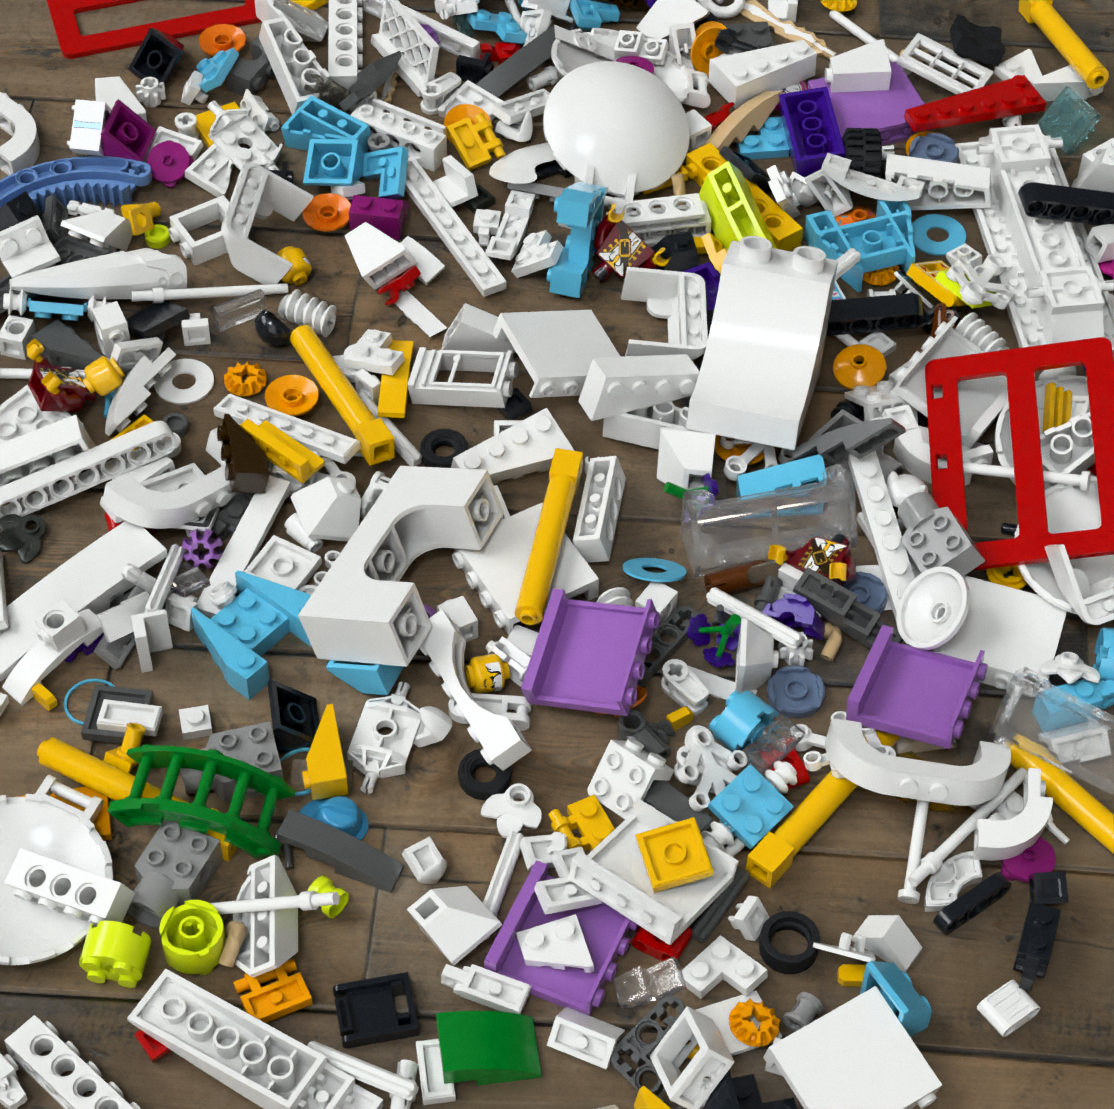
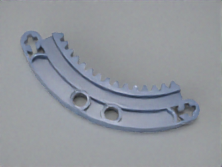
(79, 180)

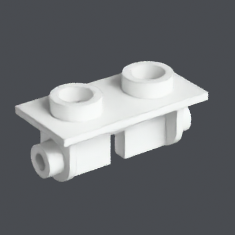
(259, 112)
(509, 653)

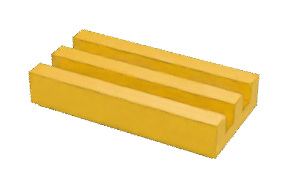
(1062, 406)

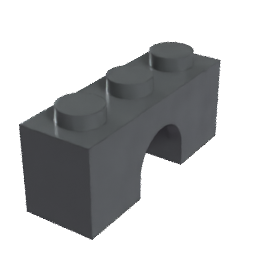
(250, 74)

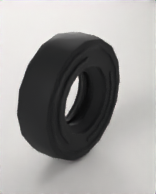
(438, 438)
(478, 789)

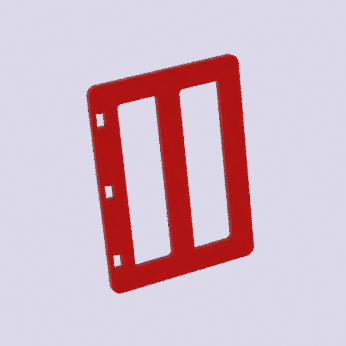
(75, 45)
(1020, 368)

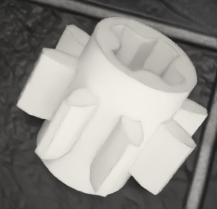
(150, 92)
(797, 656)

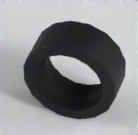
(788, 963)

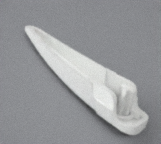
(107, 275)

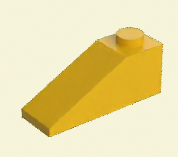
(325, 760)

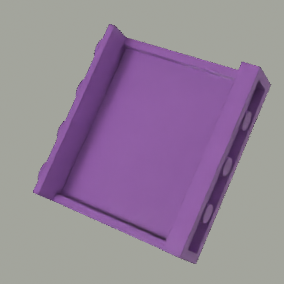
(876, 108)
(589, 655)
(914, 691)
(604, 933)

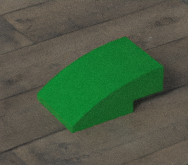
(487, 1047)

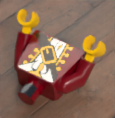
(622, 248)
(55, 386)
(824, 556)

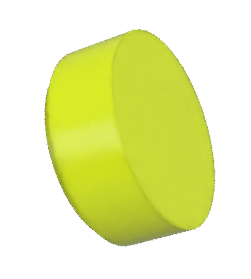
(157, 237)

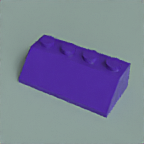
(810, 129)

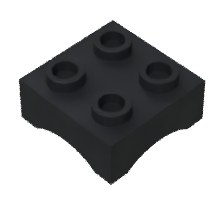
(977, 41)

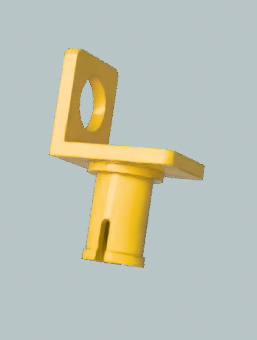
(141, 216)
(132, 739)

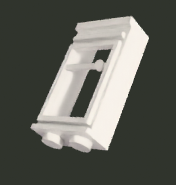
(428, 392)

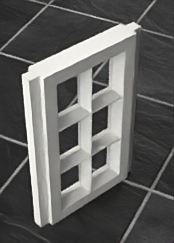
(927, 72)

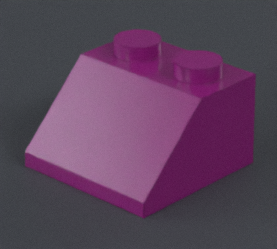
(126, 134)
(381, 213)

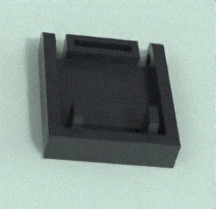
(368, 1010)

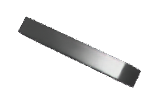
(664, 649)

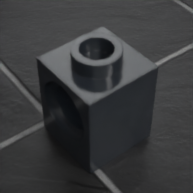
(1048, 888)

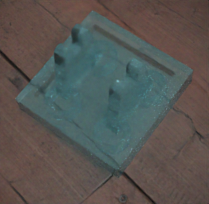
(1070, 119)

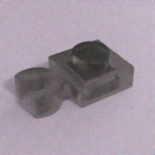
(329, 91)

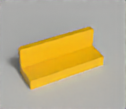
(284, 450)

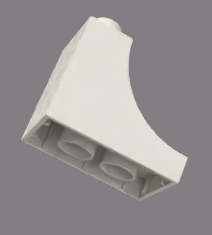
(764, 343)

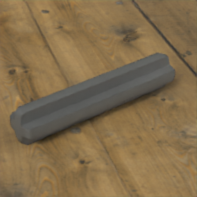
(718, 908)

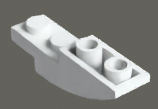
(134, 391)

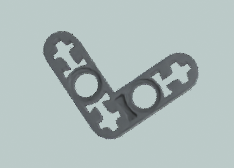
(641, 1051)

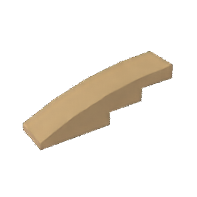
(746, 118)

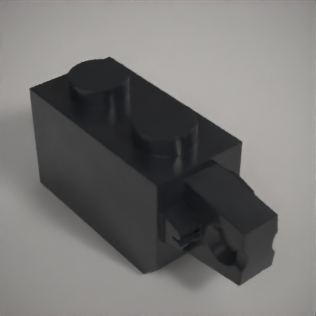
(1036, 943)

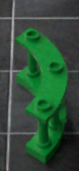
(196, 815)

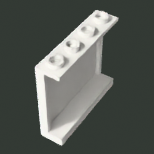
(555, 347)
(979, 399)
(502, 562)
(1011, 628)
(619, 878)
(855, 1060)

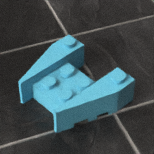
(582, 210)
(880, 240)
(249, 628)

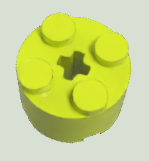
(192, 937)
(114, 953)

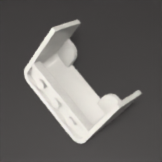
(257, 195)
(672, 297)
(1091, 602)

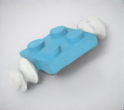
(45, 309)
(751, 805)

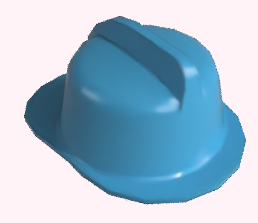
(339, 813)

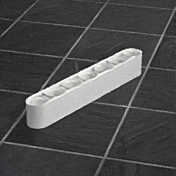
(98, 469)

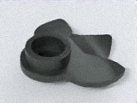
(17, 536)

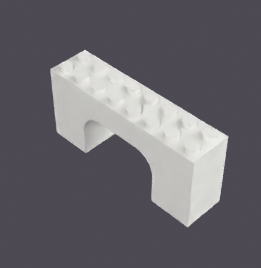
(360, 604)

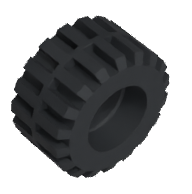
(864, 149)

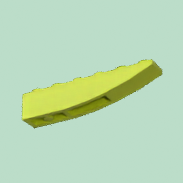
(732, 206)

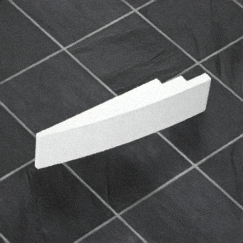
(82, 582)
(244, 1050)

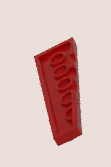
(989, 102)

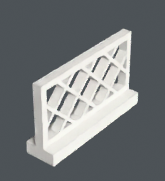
(388, 42)

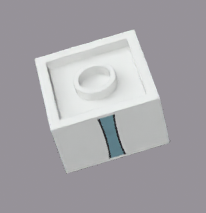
(87, 126)

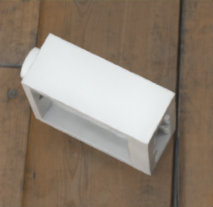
(193, 218)
(711, 1060)

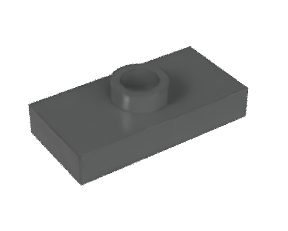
(54, 214)

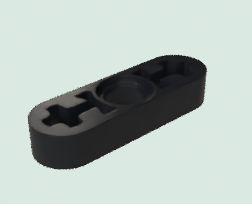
(972, 903)

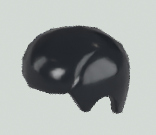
(271, 329)

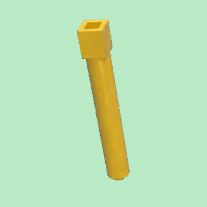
(1065, 41)
(373, 434)
(549, 534)
(103, 778)
(1071, 798)
(776, 850)

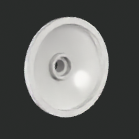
(933, 608)

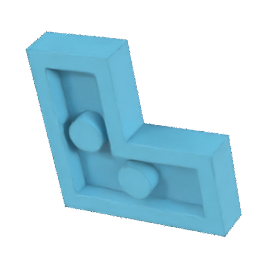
(591, 13)
(501, 23)
(216, 68)
(769, 142)
(390, 167)

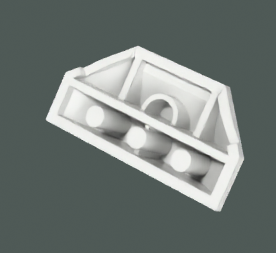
(304, 20)
(272, 933)

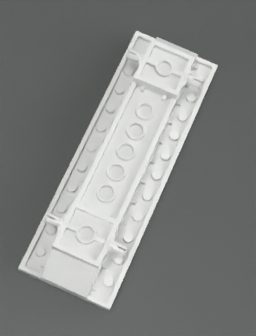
(1054, 277)

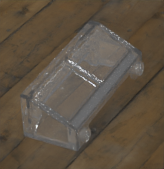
(744, 527)
(1057, 729)

